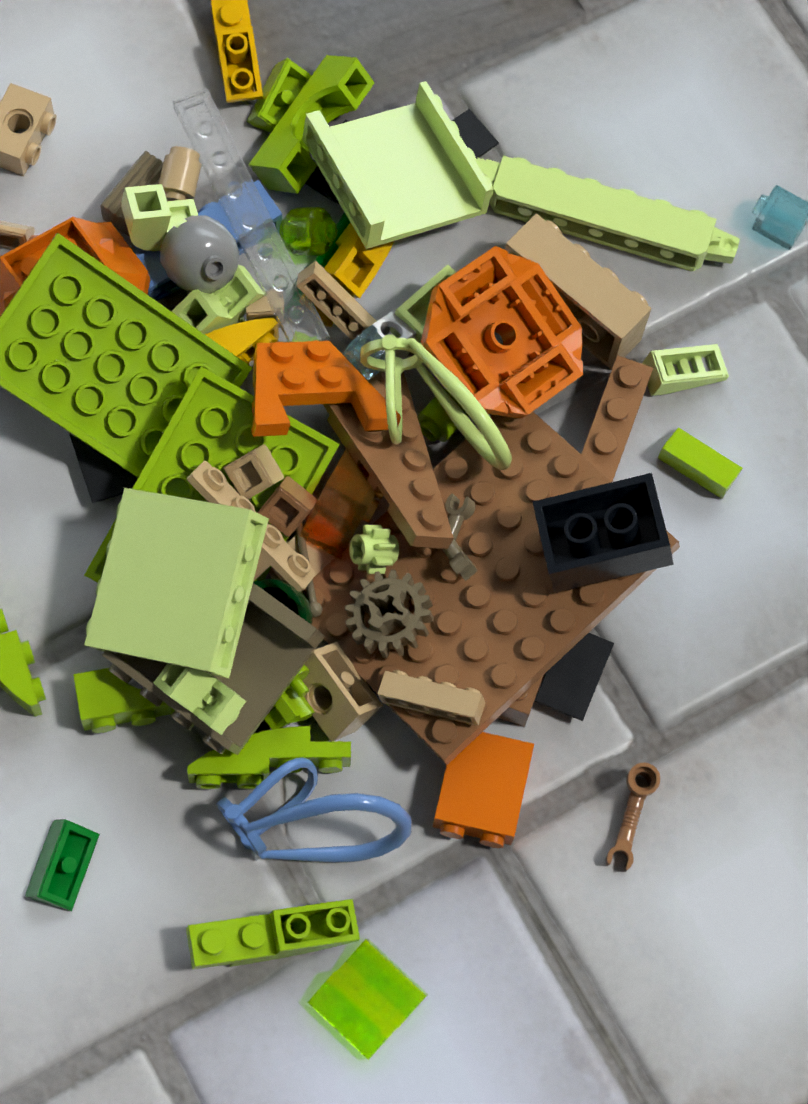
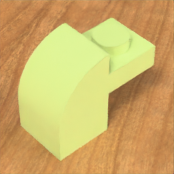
(152, 216)
(220, 307)
(202, 695)

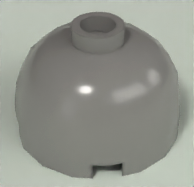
(200, 254)

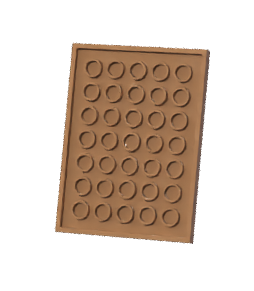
(504, 620)

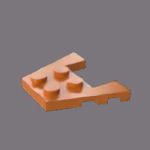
(309, 376)

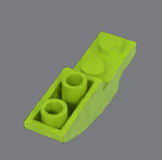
(14, 670)
(264, 751)
(272, 935)

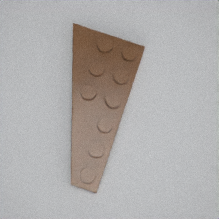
(399, 470)

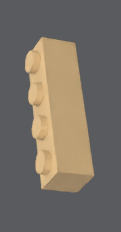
(334, 300)
(431, 697)

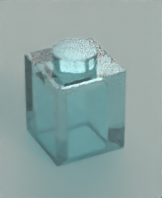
(780, 216)

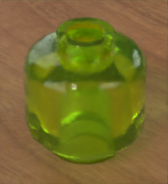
(308, 231)

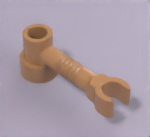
(634, 807)

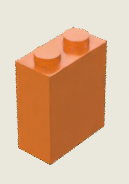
(484, 790)

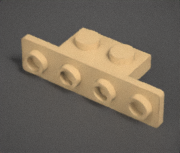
(275, 550)

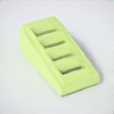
(664, 378)

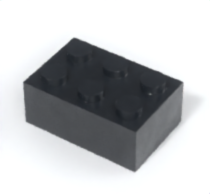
(603, 533)

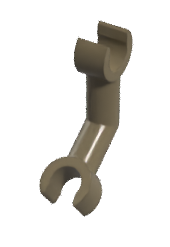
(458, 559)

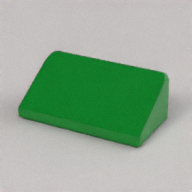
(62, 864)

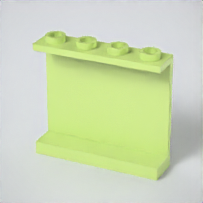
(399, 170)
(176, 581)

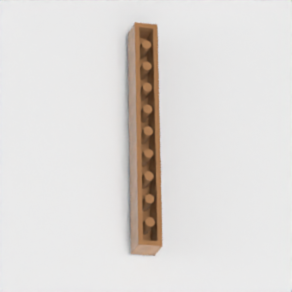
(604, 450)

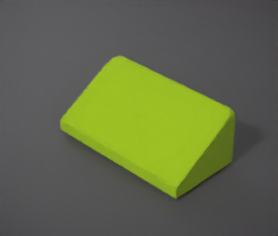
(278, 94)
(699, 462)

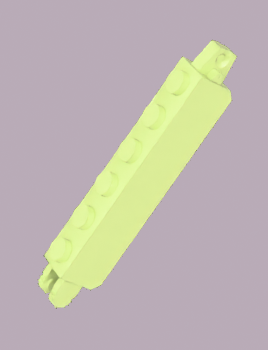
(607, 214)

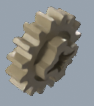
(394, 629)

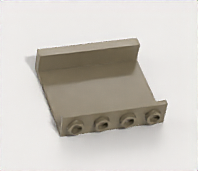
(266, 660)

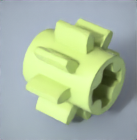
(374, 549)

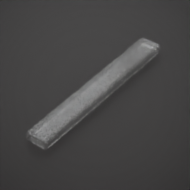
(249, 218)

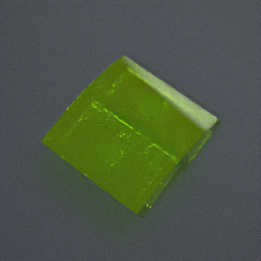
(367, 998)

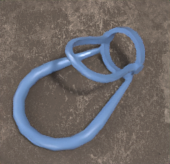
(299, 809)

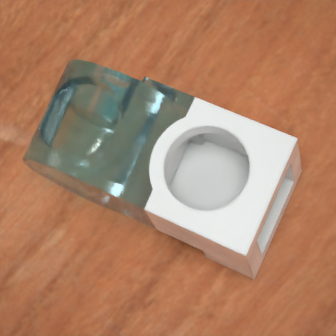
(373, 332)

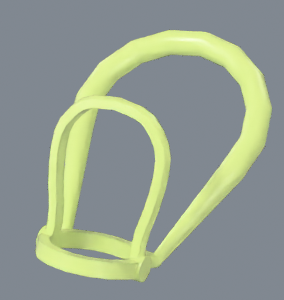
(488, 444)

